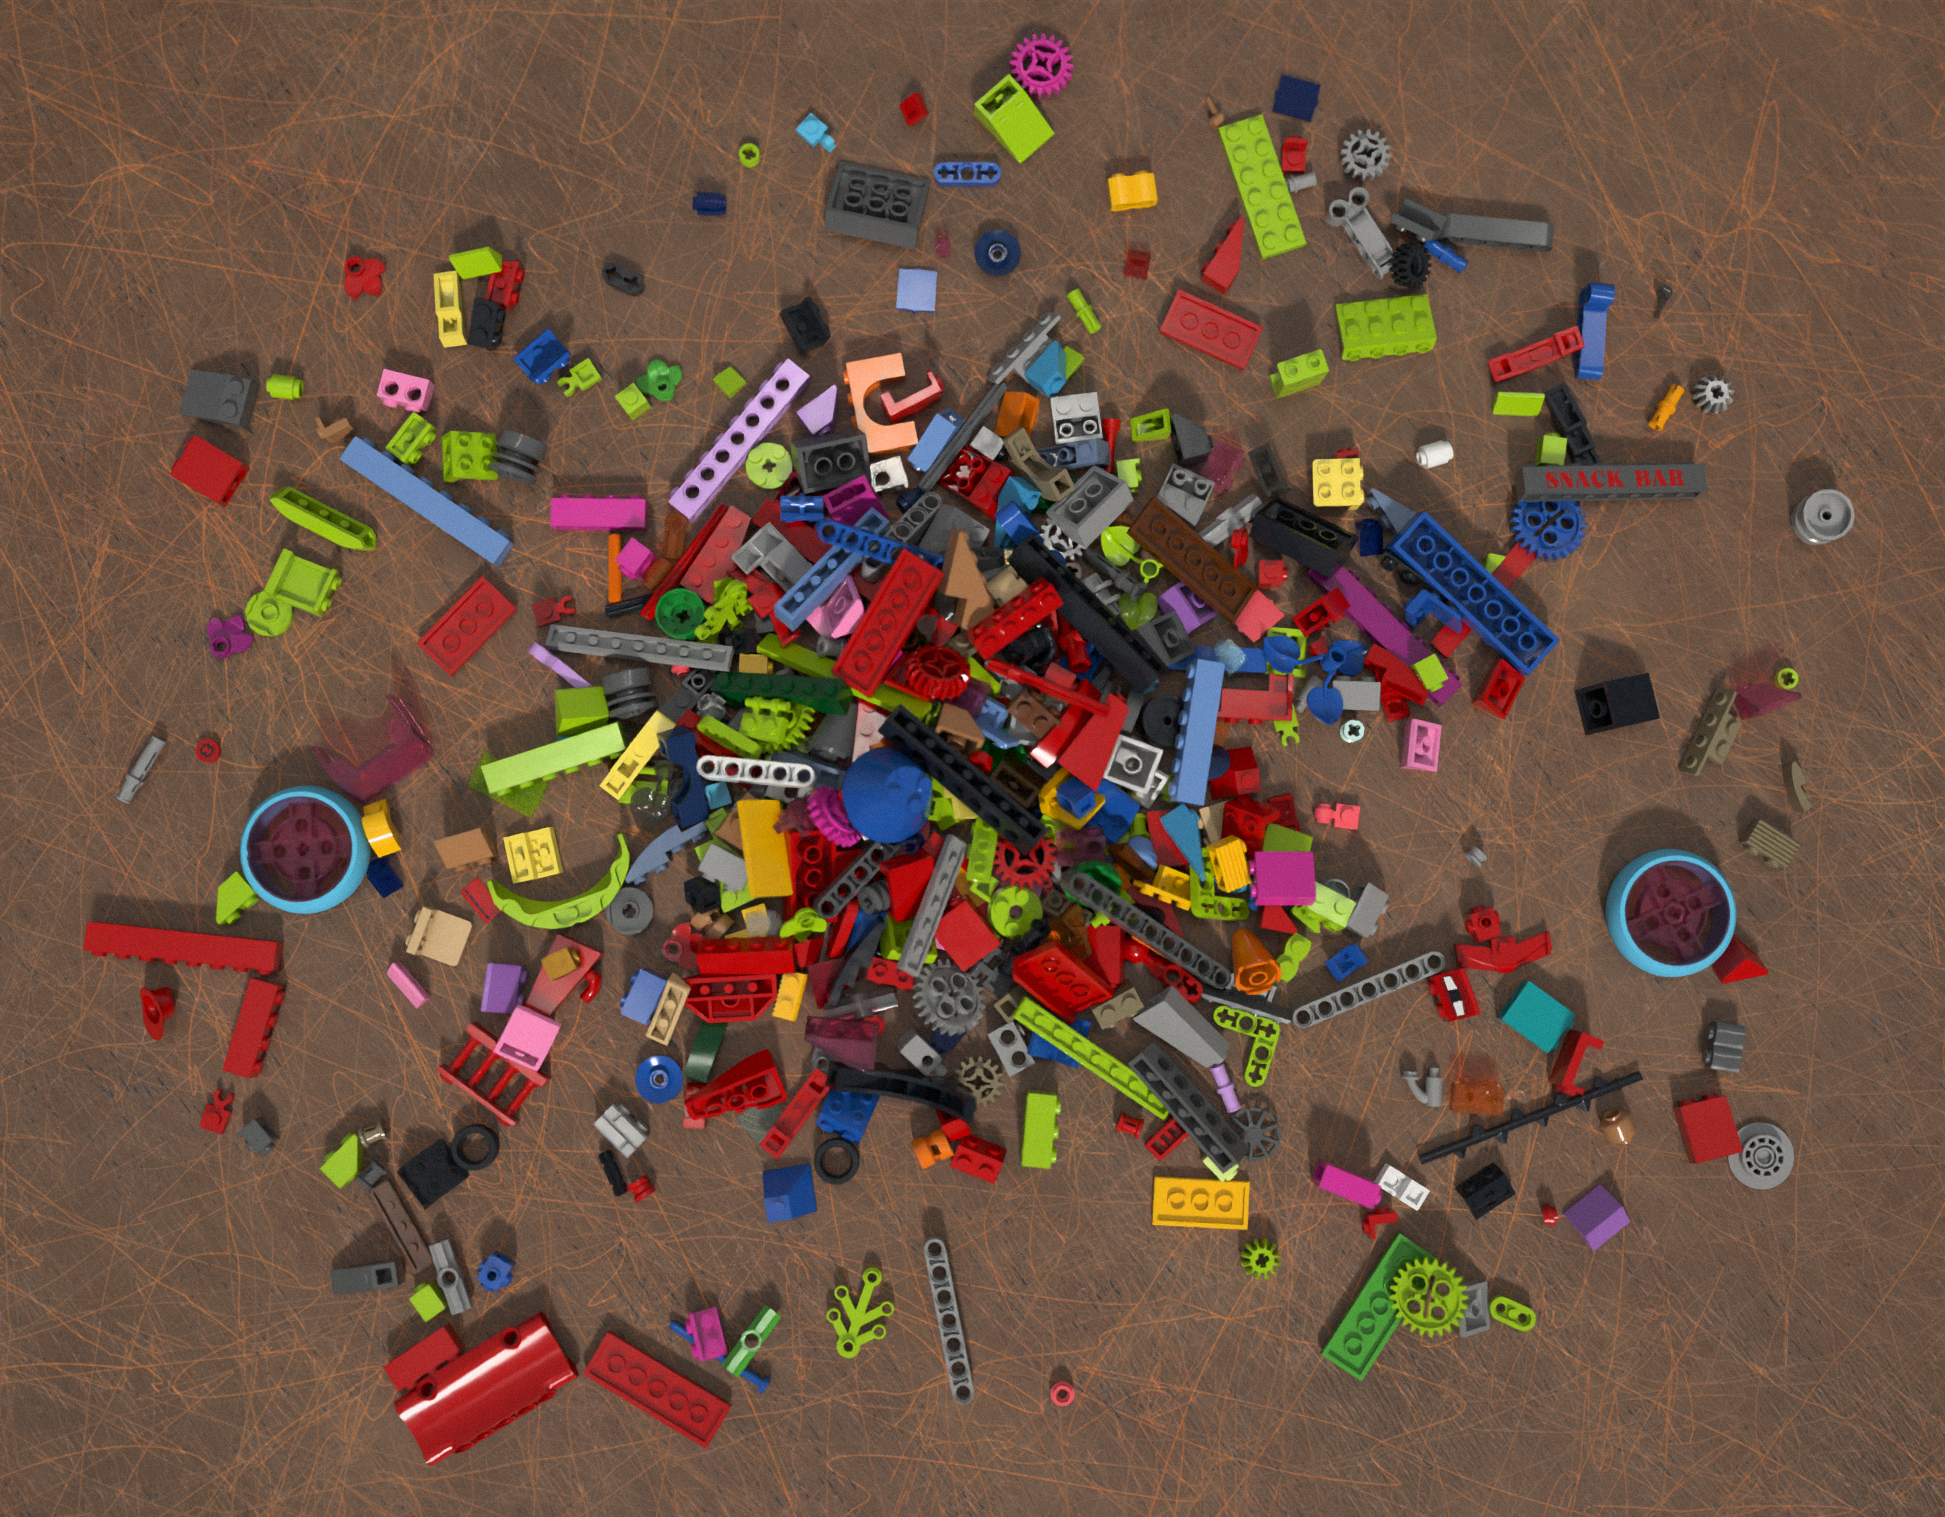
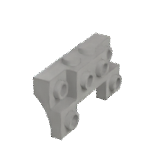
(775, 556)

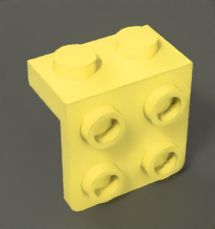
(1337, 483)

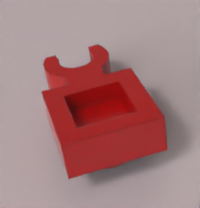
(549, 610)
(216, 1115)

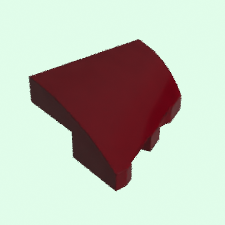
(822, 977)

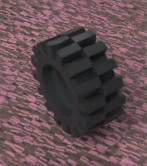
(1409, 255)

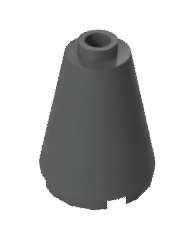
(835, 737)

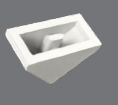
(1156, 786)

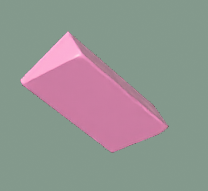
(408, 984)

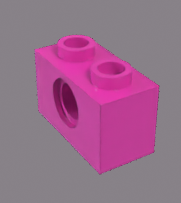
(634, 559)

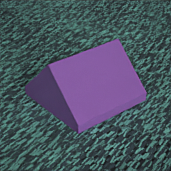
(1597, 1216)

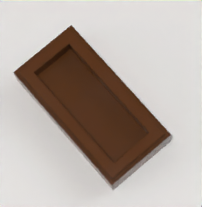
(1130, 861)

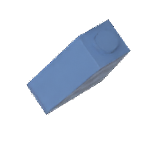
(935, 439)

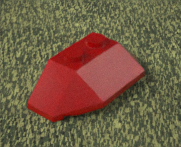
(730, 997)

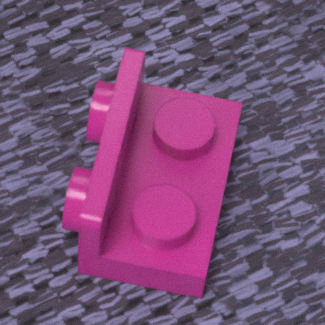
(706, 1334)

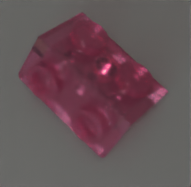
(1221, 466)
(796, 816)

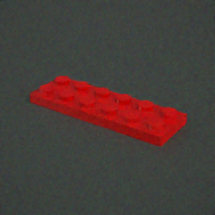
(887, 623)
(657, 1389)

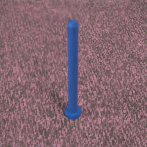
(747, 1373)

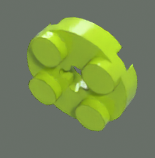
(759, 456)

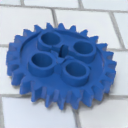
(1562, 539)

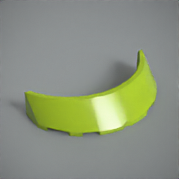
(569, 911)

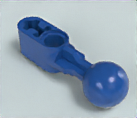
(1019, 525)

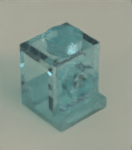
(1230, 655)

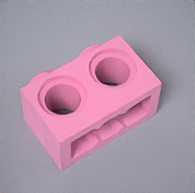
(407, 386)

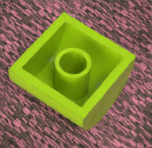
(894, 939)

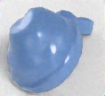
(1144, 849)

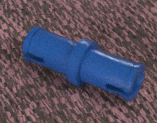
(1446, 255)

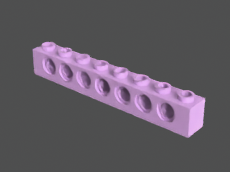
(723, 471)

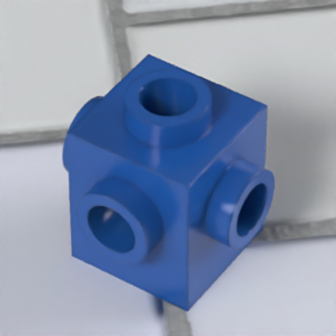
(496, 1271)

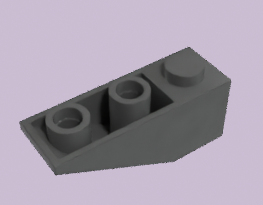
(368, 1276)

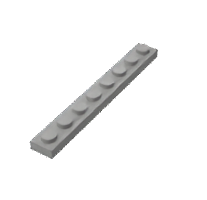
(639, 648)

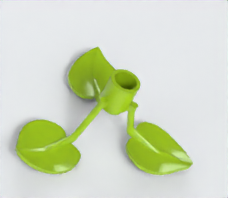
(1118, 549)

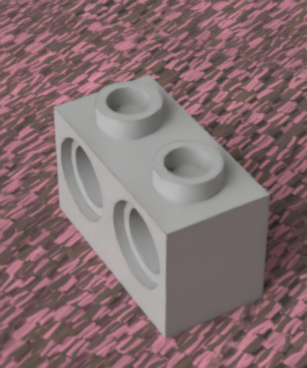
(1006, 1050)

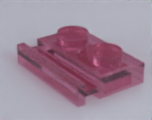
(972, 698)

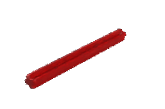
(684, 563)

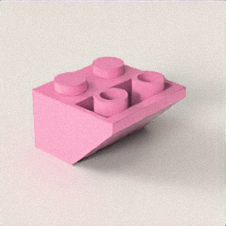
(527, 1037)

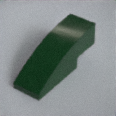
(705, 1050)

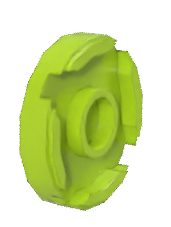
(268, 615)

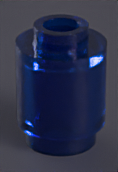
(709, 204)

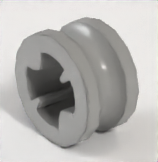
(1475, 856)

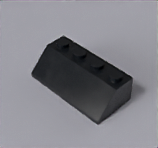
(1302, 536)

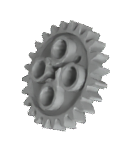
(948, 997)

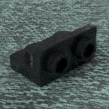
(486, 324)
(1485, 1190)

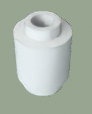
(1434, 454)

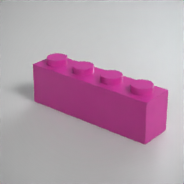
(599, 514)

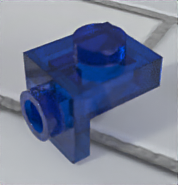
(1370, 537)
(383, 877)

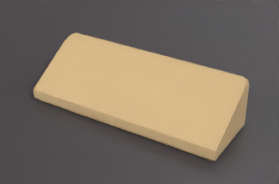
(668, 1010)

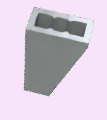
(1183, 1027)

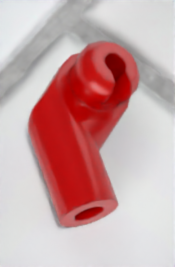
(594, 987)

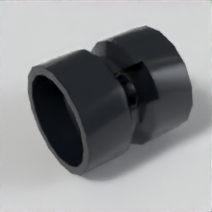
(1024, 647)

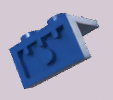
(1041, 1048)

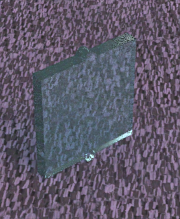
(759, 1122)

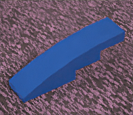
(1256, 663)

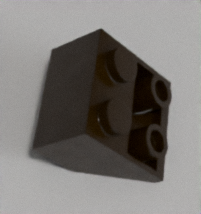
(1017, 780)

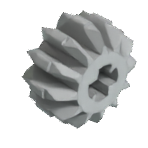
(1705, 396)

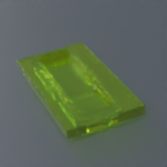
(521, 800)

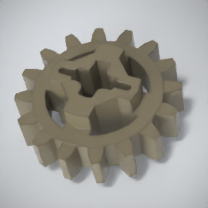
(979, 1067)

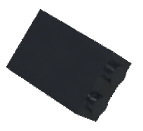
(1617, 704)

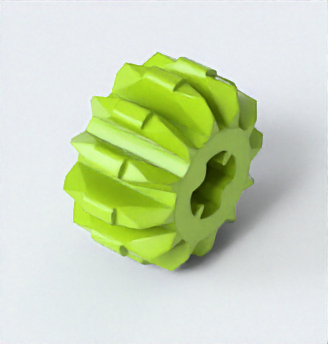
(1268, 1261)

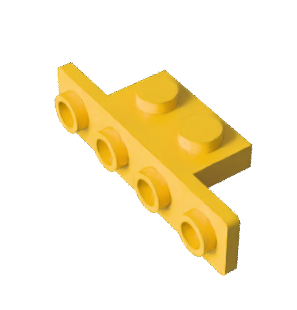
(1170, 886)

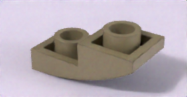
(1793, 778)
(1056, 903)

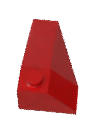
(745, 1085)

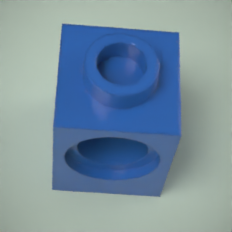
(1075, 798)

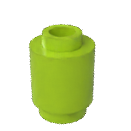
(285, 387)

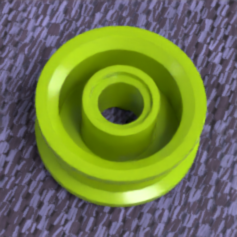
(1001, 903)

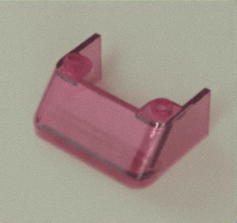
(389, 766)

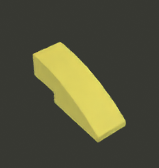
(450, 309)

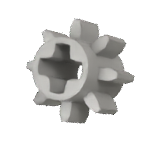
(712, 706)

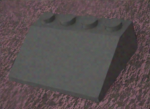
(876, 205)

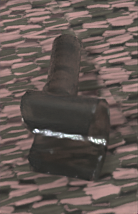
(1664, 293)

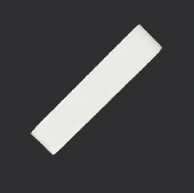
(745, 768)

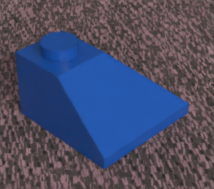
(789, 1192)

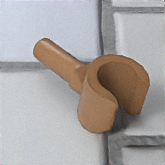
(1216, 120)

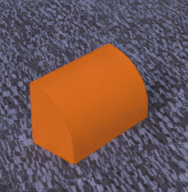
(1016, 411)

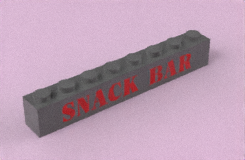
(1610, 482)

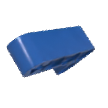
(1591, 323)

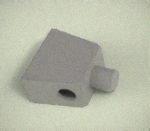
(915, 1047)

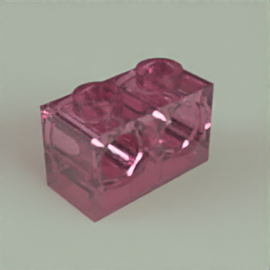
(1080, 851)

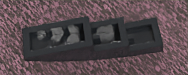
(1571, 425)
(859, 954)

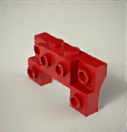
(1258, 705)

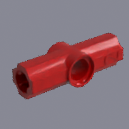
(1073, 645)

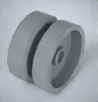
(1822, 517)

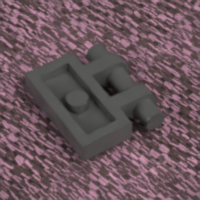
(993, 980)

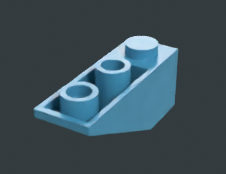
(1025, 496)

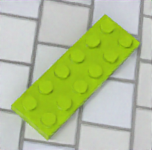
(1261, 187)

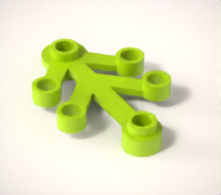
(735, 592)
(858, 1316)

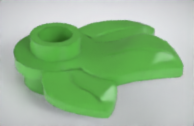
(658, 377)

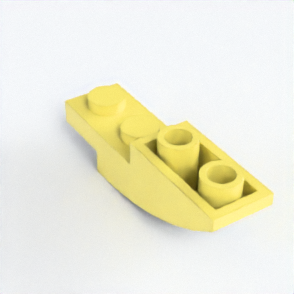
(636, 755)

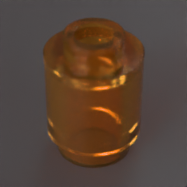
(656, 573)

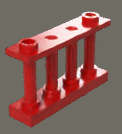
(480, 1035)

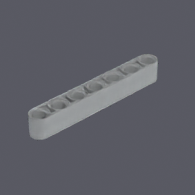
(1378, 988)
(952, 1330)

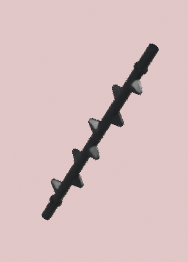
(1542, 1115)

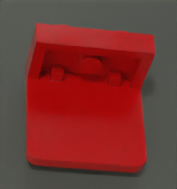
(1248, 821)

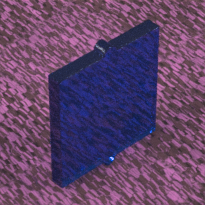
(1296, 98)

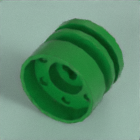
(679, 604)

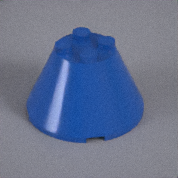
(887, 795)

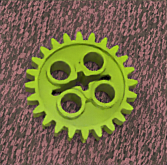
(798, 718)
(1450, 1302)

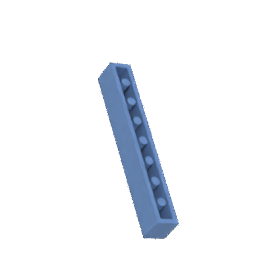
(426, 501)

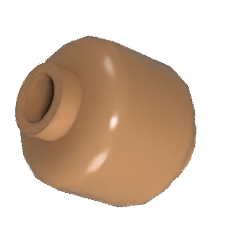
(1618, 1126)

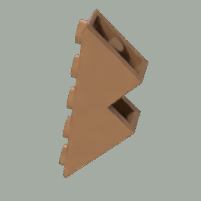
(965, 582)

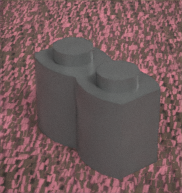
(1724, 1046)

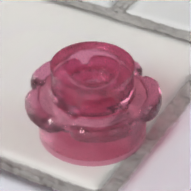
(942, 246)

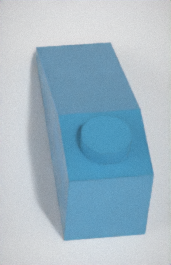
(1185, 833)

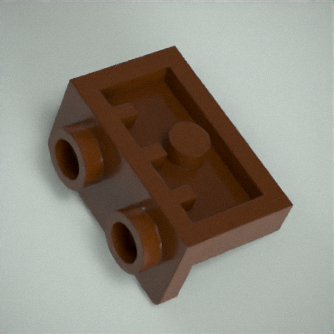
(1033, 713)

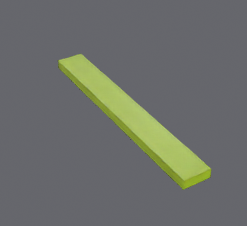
(815, 666)
(1087, 1054)

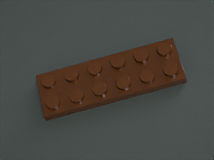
(1192, 560)

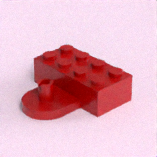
(813, 867)

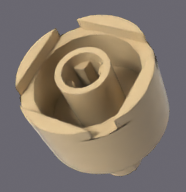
(1005, 586)

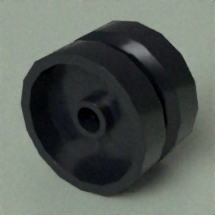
(1150, 720)

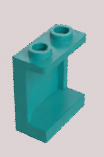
(1536, 1016)

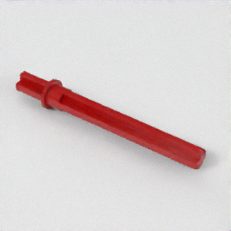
(1017, 674)

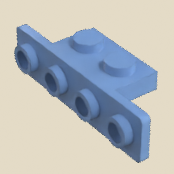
(992, 721)

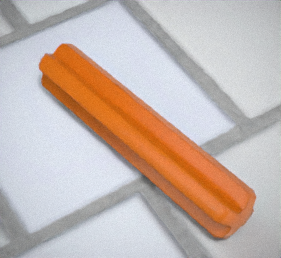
(614, 573)

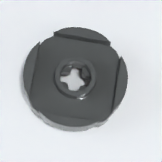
(640, 919)

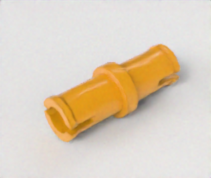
(1666, 407)

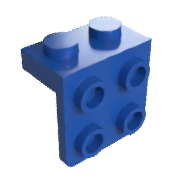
(542, 357)
(1429, 602)
(1115, 814)
(847, 1114)

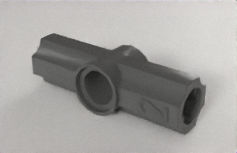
(862, 1004)

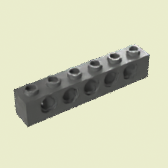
(1188, 1106)

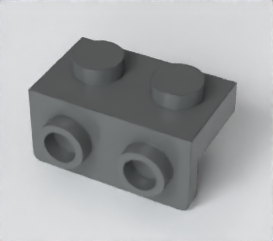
(1420, 220)

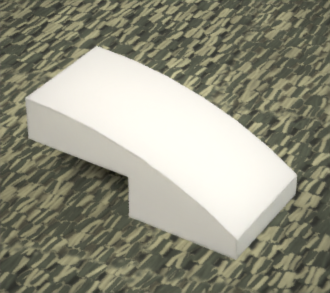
(1401, 1186)

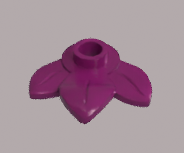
(231, 634)

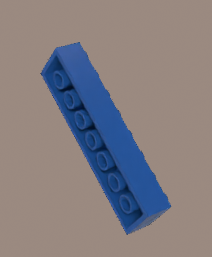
(1472, 590)

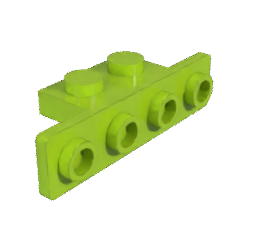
(981, 852)

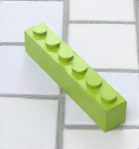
(554, 758)

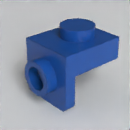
(1346, 961)

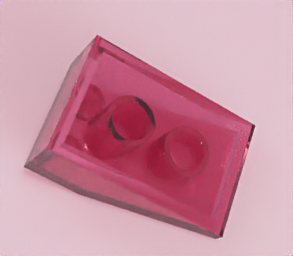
(844, 1039)

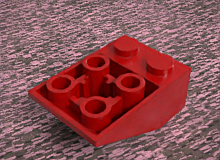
(975, 480)

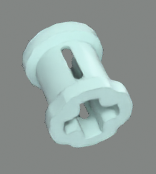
(1358, 733)

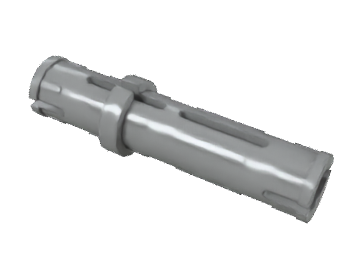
(140, 770)

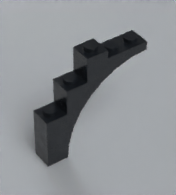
(907, 1084)

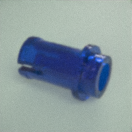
(914, 843)

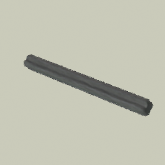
(961, 436)

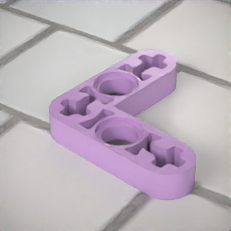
(552, 661)

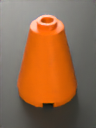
(1252, 963)

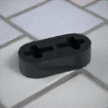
(626, 274)

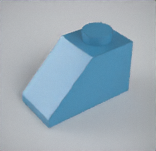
(1048, 371)

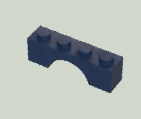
(689, 803)

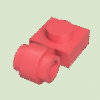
(1343, 815)

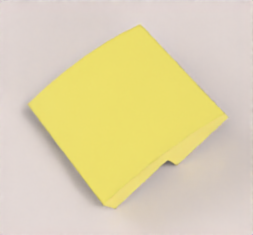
(533, 855)

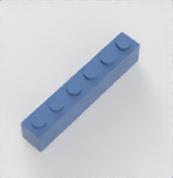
(826, 574)
(1196, 732)

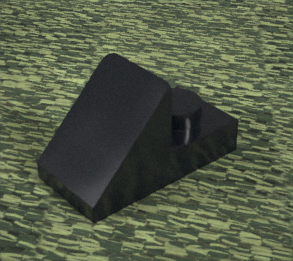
(742, 641)

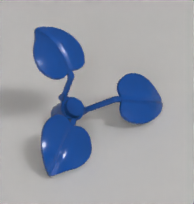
(1341, 655)

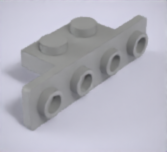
(1023, 355)

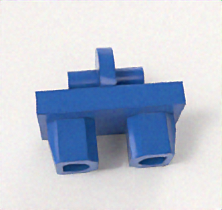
(801, 508)

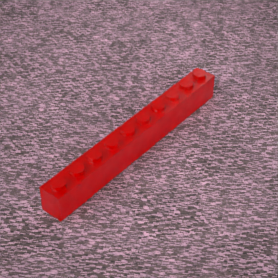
(813, 549)

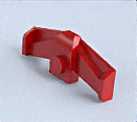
(764, 597)
(1503, 953)

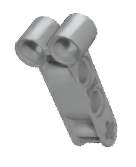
(1362, 231)

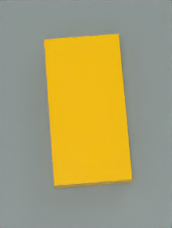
(764, 849)
(1200, 1202)

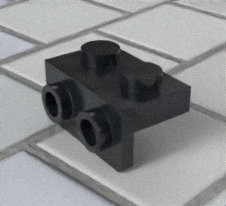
(805, 326)

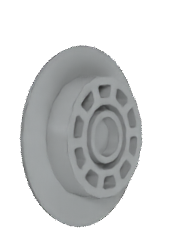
(1762, 1156)

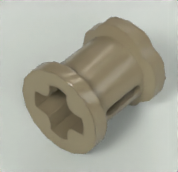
(373, 1133)

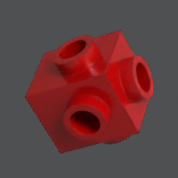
(1484, 931)

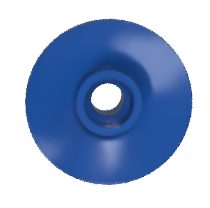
(649, 1087)

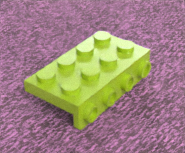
(1385, 327)

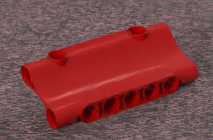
(486, 1389)

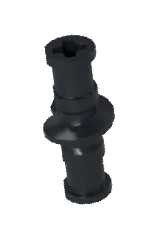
(1023, 944)

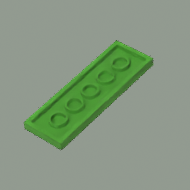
(1370, 1317)

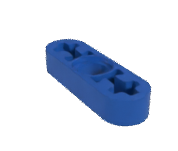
(960, 166)

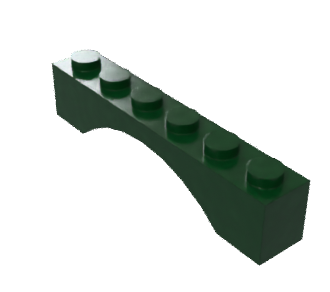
(821, 694)

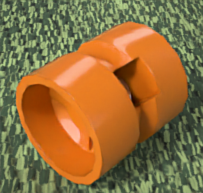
(924, 1151)

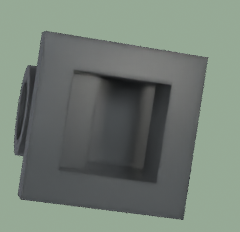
(259, 1136)

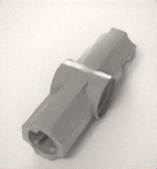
(1231, 519)
(444, 1261)

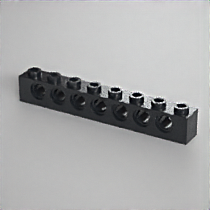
(963, 779)

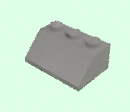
(1091, 506)

